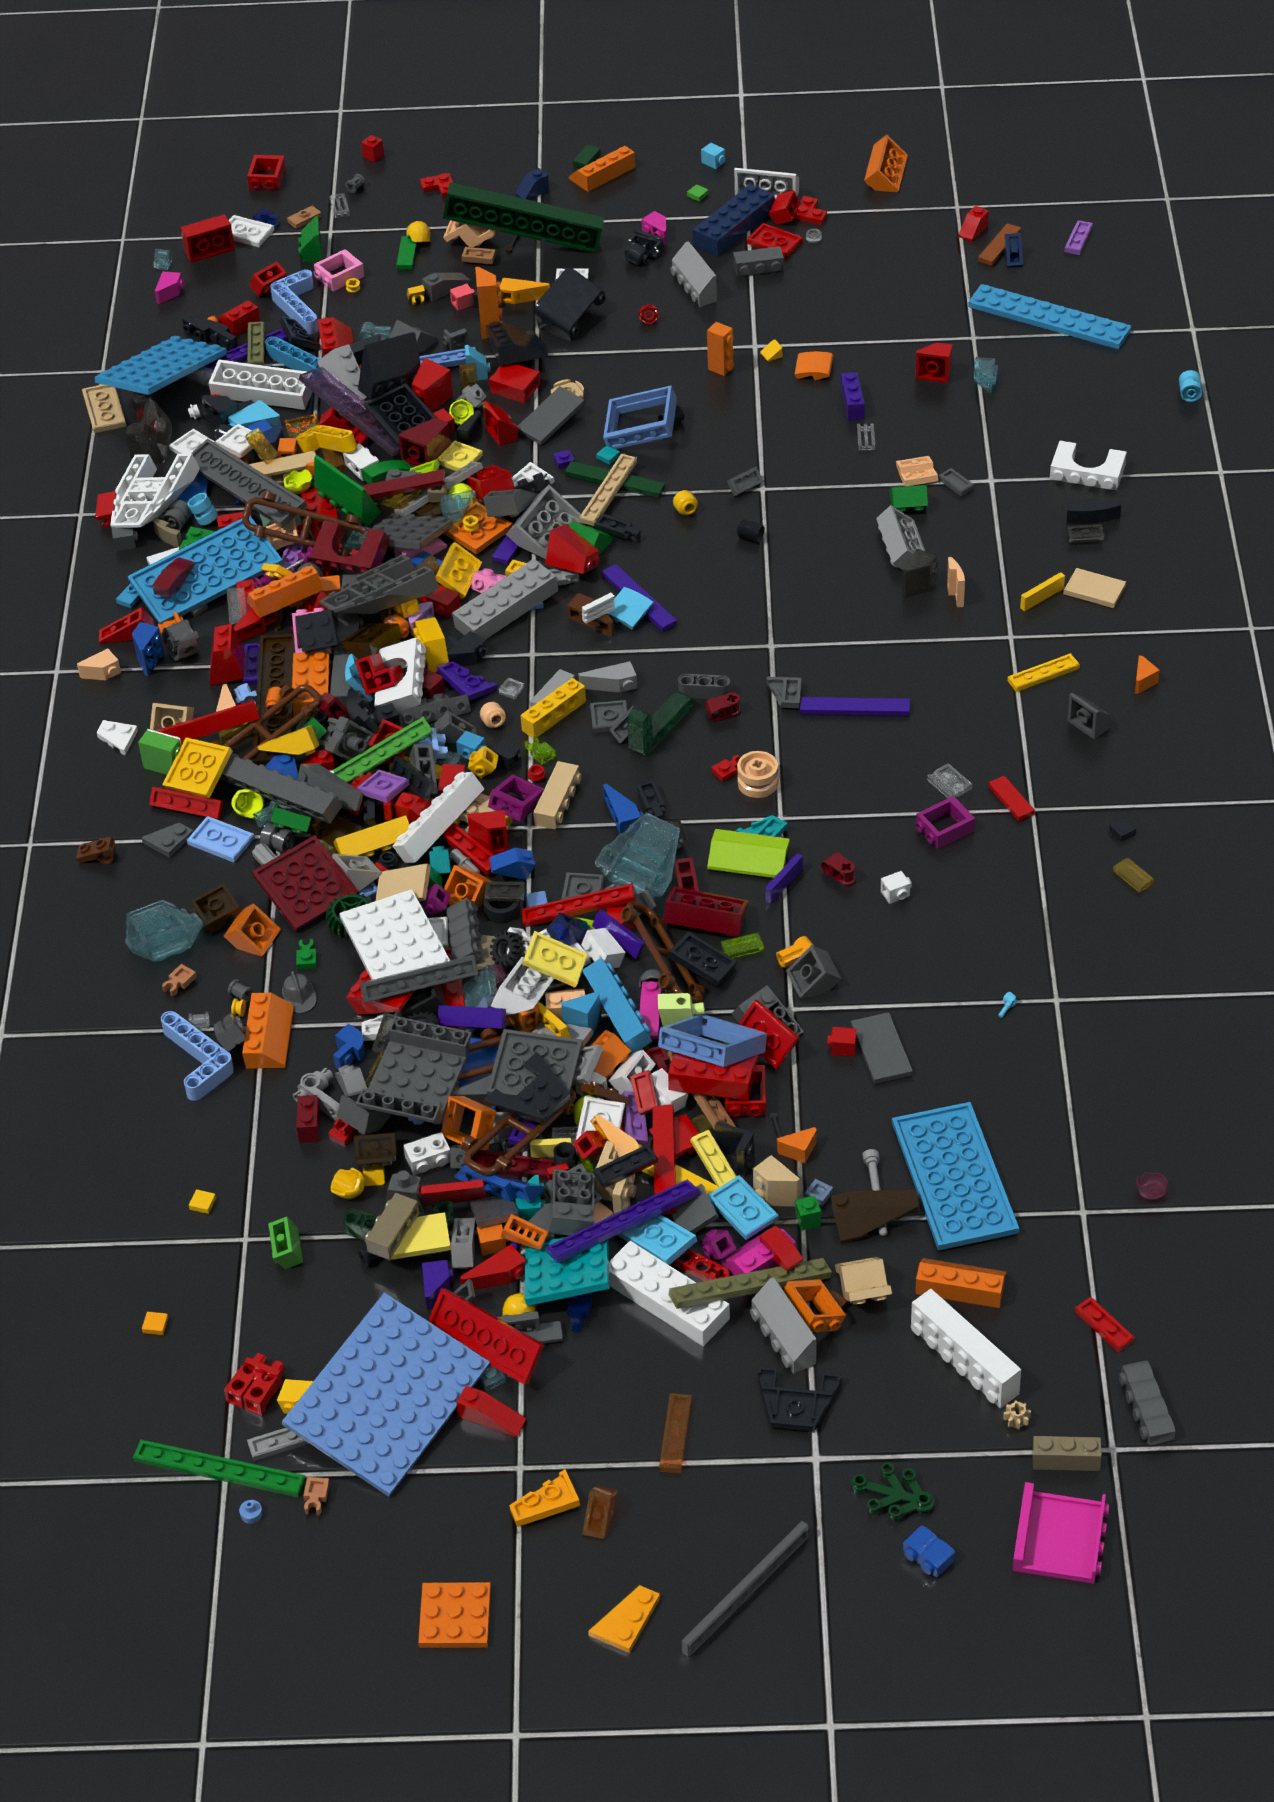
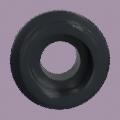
(388, 859)

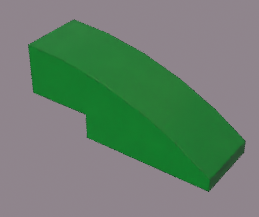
(378, 471)

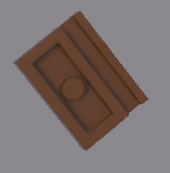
(595, 1089)

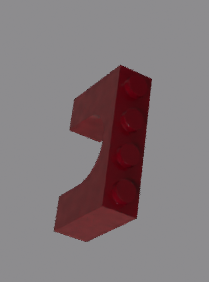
(327, 546)

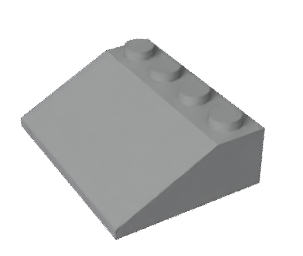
(542, 515)

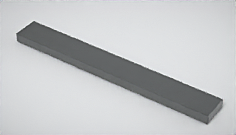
(745, 1589)

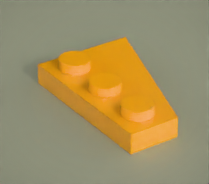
(549, 1500)
(627, 1620)

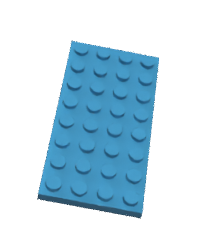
(160, 365)
(219, 561)
(955, 1176)

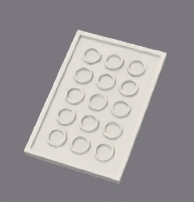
(393, 935)

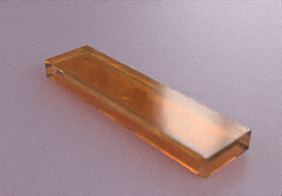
(675, 1433)

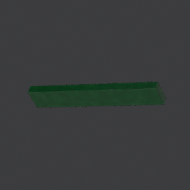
(632, 483)

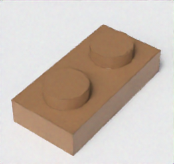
(478, 255)

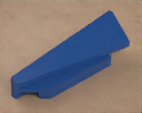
(502, 1186)

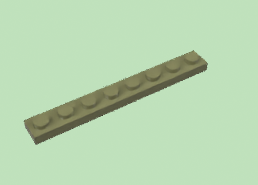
(746, 1283)

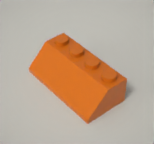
(886, 166)
(604, 169)
(488, 299)
(285, 591)
(267, 1031)
(961, 1282)

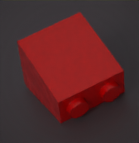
(432, 384)
(571, 551)
(227, 656)

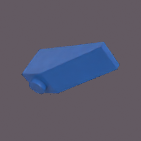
(622, 809)

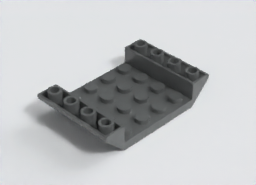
(417, 1070)

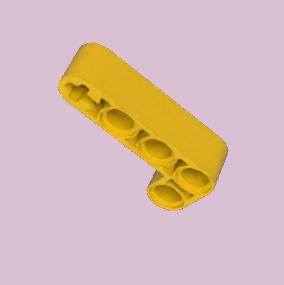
(327, 438)

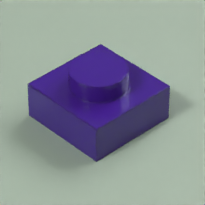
(563, 458)

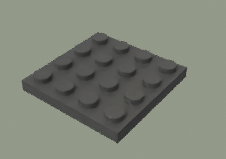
(410, 530)
(518, 1046)

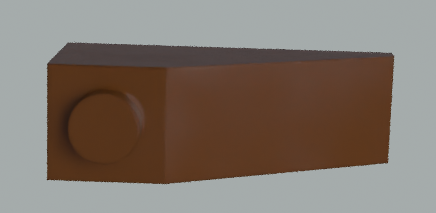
(574, 611)

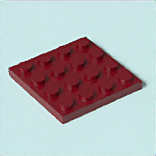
(303, 882)

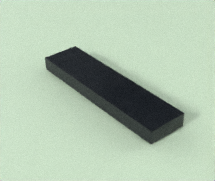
(417, 780)

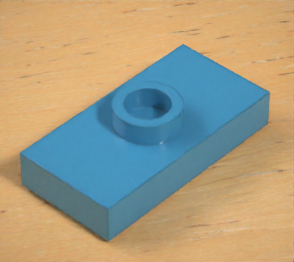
(128, 597)

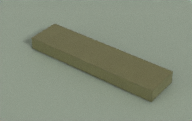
(256, 343)

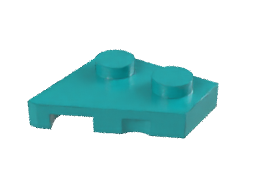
(768, 826)

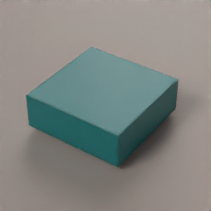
(607, 455)

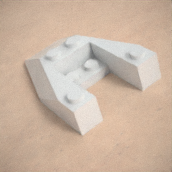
(146, 497)

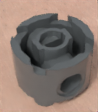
(180, 640)

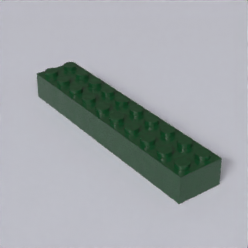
(523, 217)

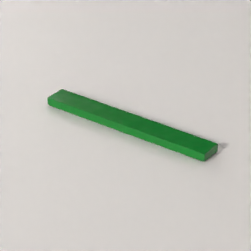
(219, 1468)

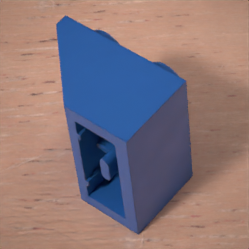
(147, 646)

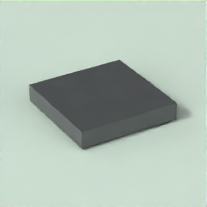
(606, 714)
(580, 884)
(696, 1212)

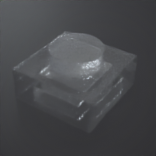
(511, 688)

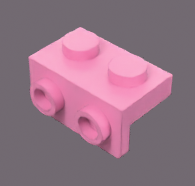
(485, 579)

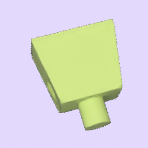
(677, 1007)

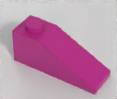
(649, 1007)

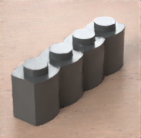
(464, 929)
(1147, 1403)

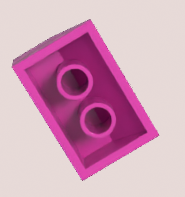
(751, 1257)

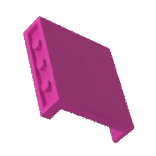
(1060, 1536)

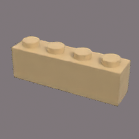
(282, 467)
(557, 795)

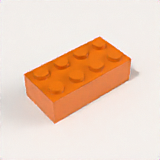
(311, 670)

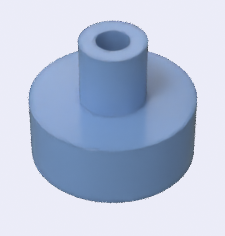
(250, 1511)

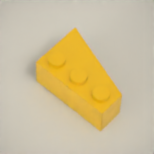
(431, 635)

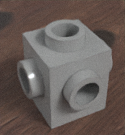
(473, 395)

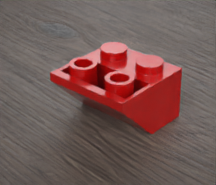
(489, 830)

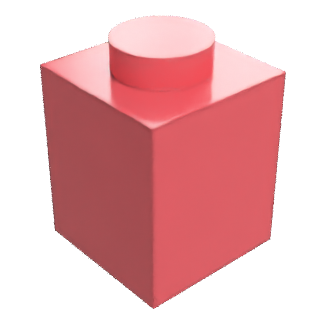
(462, 297)

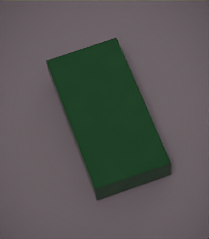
(586, 156)

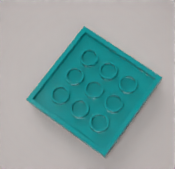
(571, 1277)

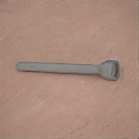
(871, 1159)

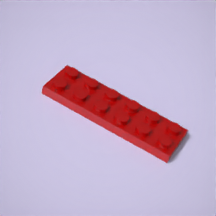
(487, 1335)

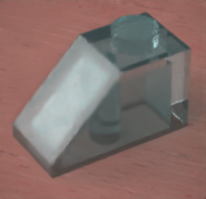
(456, 505)

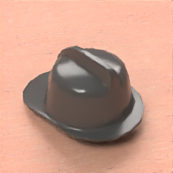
(299, 992)

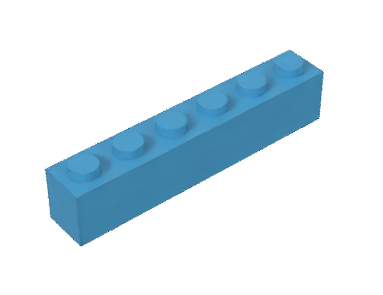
(617, 1005)

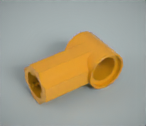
(789, 955)

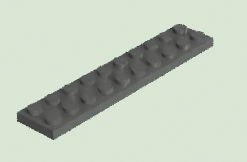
(244, 481)

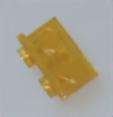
(261, 445)

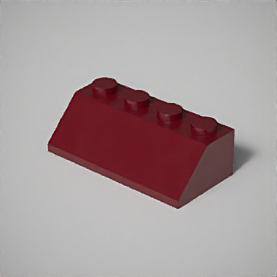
(705, 911)

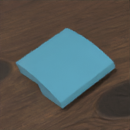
(629, 607)
(353, 678)

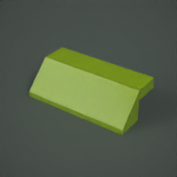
(747, 853)

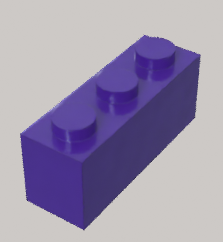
(852, 396)

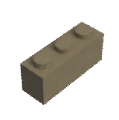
(392, 1226)
(1066, 1453)

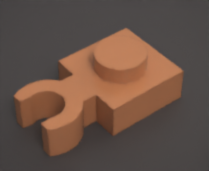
(180, 977)
(315, 1492)

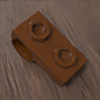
(101, 849)

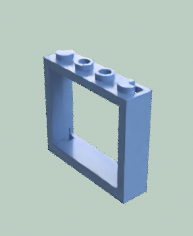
(642, 433)
(684, 1039)

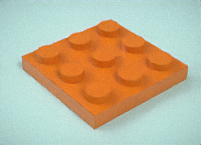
(489, 529)
(454, 1615)

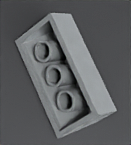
(694, 275)
(343, 366)
(899, 535)
(784, 1327)

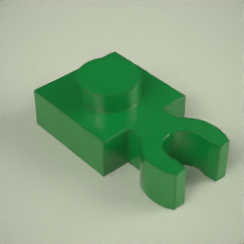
(306, 957)

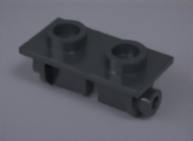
(538, 481)

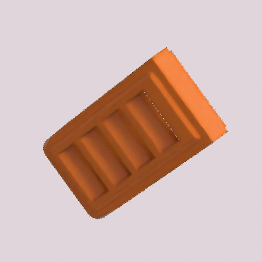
(515, 1236)

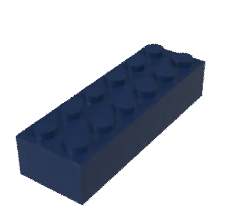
(733, 220)

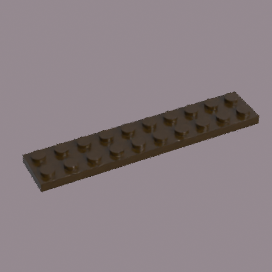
(274, 670)

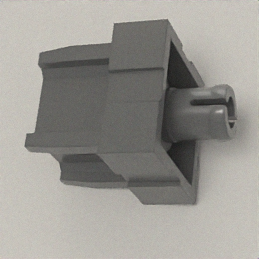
(347, 740)

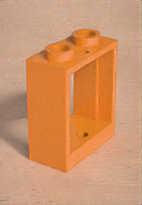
(482, 1122)
(815, 1291)

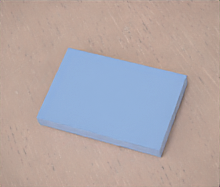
(220, 839)

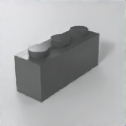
(758, 261)

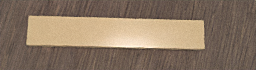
(608, 489)

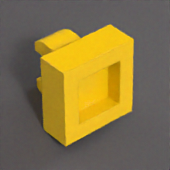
(416, 292)

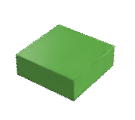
(697, 193)

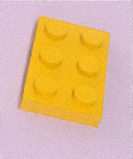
(458, 569)

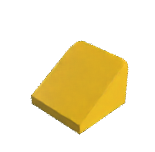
(772, 351)
(374, 1175)

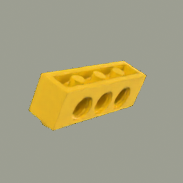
(553, 708)

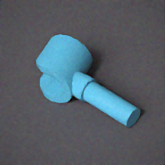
(1010, 1000)

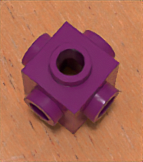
(435, 900)
(718, 1244)

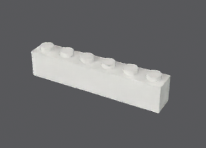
(438, 817)

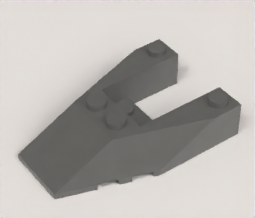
(383, 588)

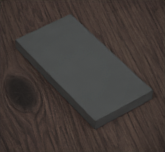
(550, 415)
(882, 1048)

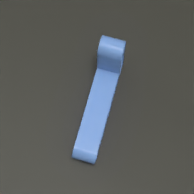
(285, 295)
(215, 1060)

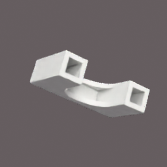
(1104, 476)
(408, 691)

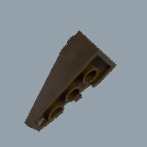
(864, 1211)

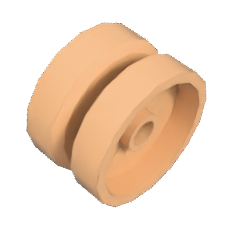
(757, 774)

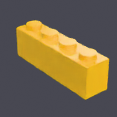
(372, 839)

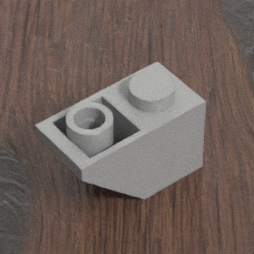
(350, 1079)

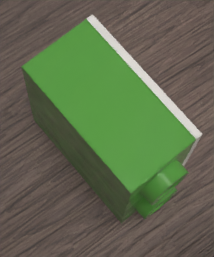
(158, 750)

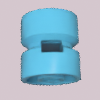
(1190, 386)
(202, 509)

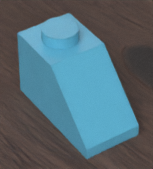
(482, 367)

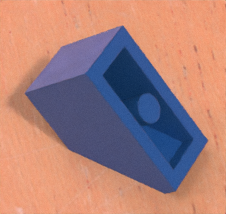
(513, 863)

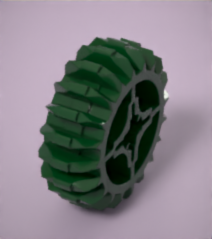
(340, 905)

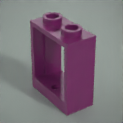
(518, 809)
(963, 827)

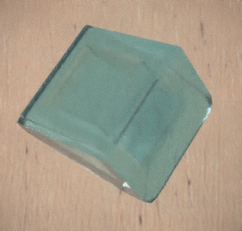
(162, 259)

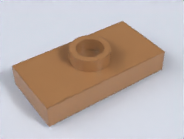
(303, 217)

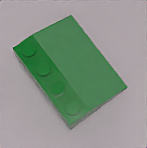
(343, 492)

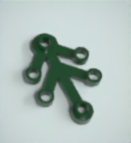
(894, 1493)

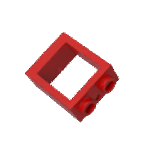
(266, 163)
(750, 1108)

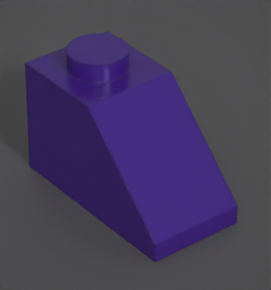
(435, 1276)

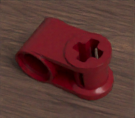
(722, 708)
(840, 869)

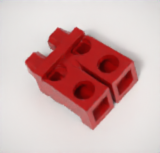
(254, 1384)

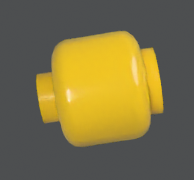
(685, 502)

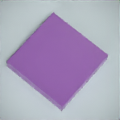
(383, 786)

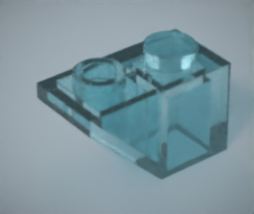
(984, 372)

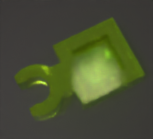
(541, 752)

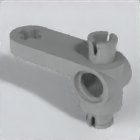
(314, 1084)

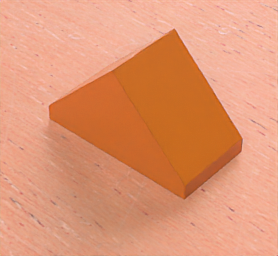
(1146, 675)
(798, 1145)

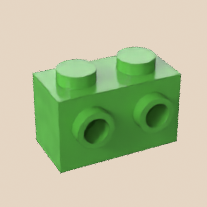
(285, 1243)

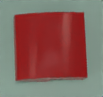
(684, 1132)

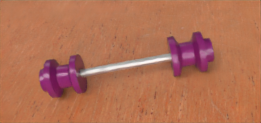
(303, 558)

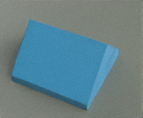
(582, 1011)

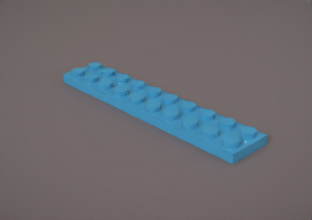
(1049, 316)

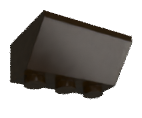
(372, 638)

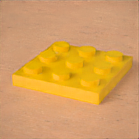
(197, 767)

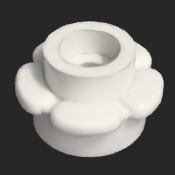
(193, 411)

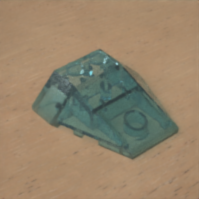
(642, 855)
(161, 930)

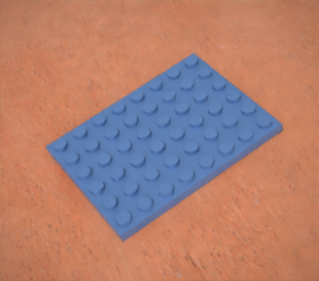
(385, 1394)

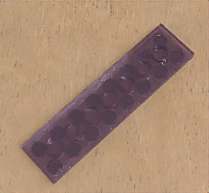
(348, 405)

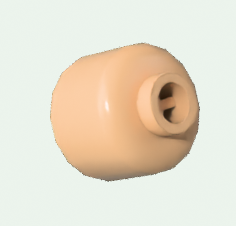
(492, 715)

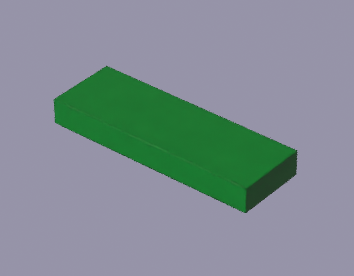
(406, 254)

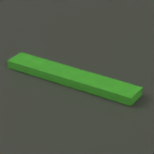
(384, 750)

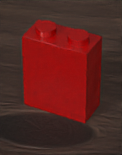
(514, 382)

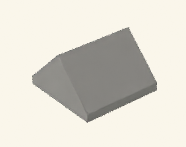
(358, 869)

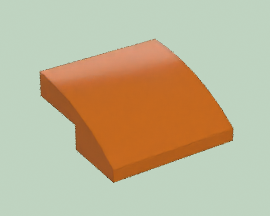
(814, 364)

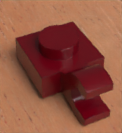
(659, 1057)

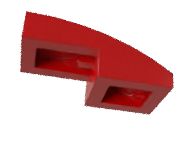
(782, 1248)

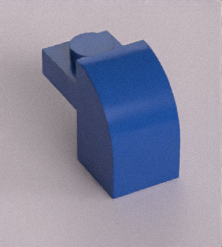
(350, 1046)

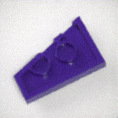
(464, 681)

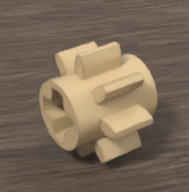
(1017, 1415)

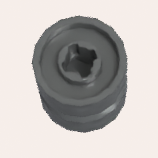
(177, 515)
(277, 838)

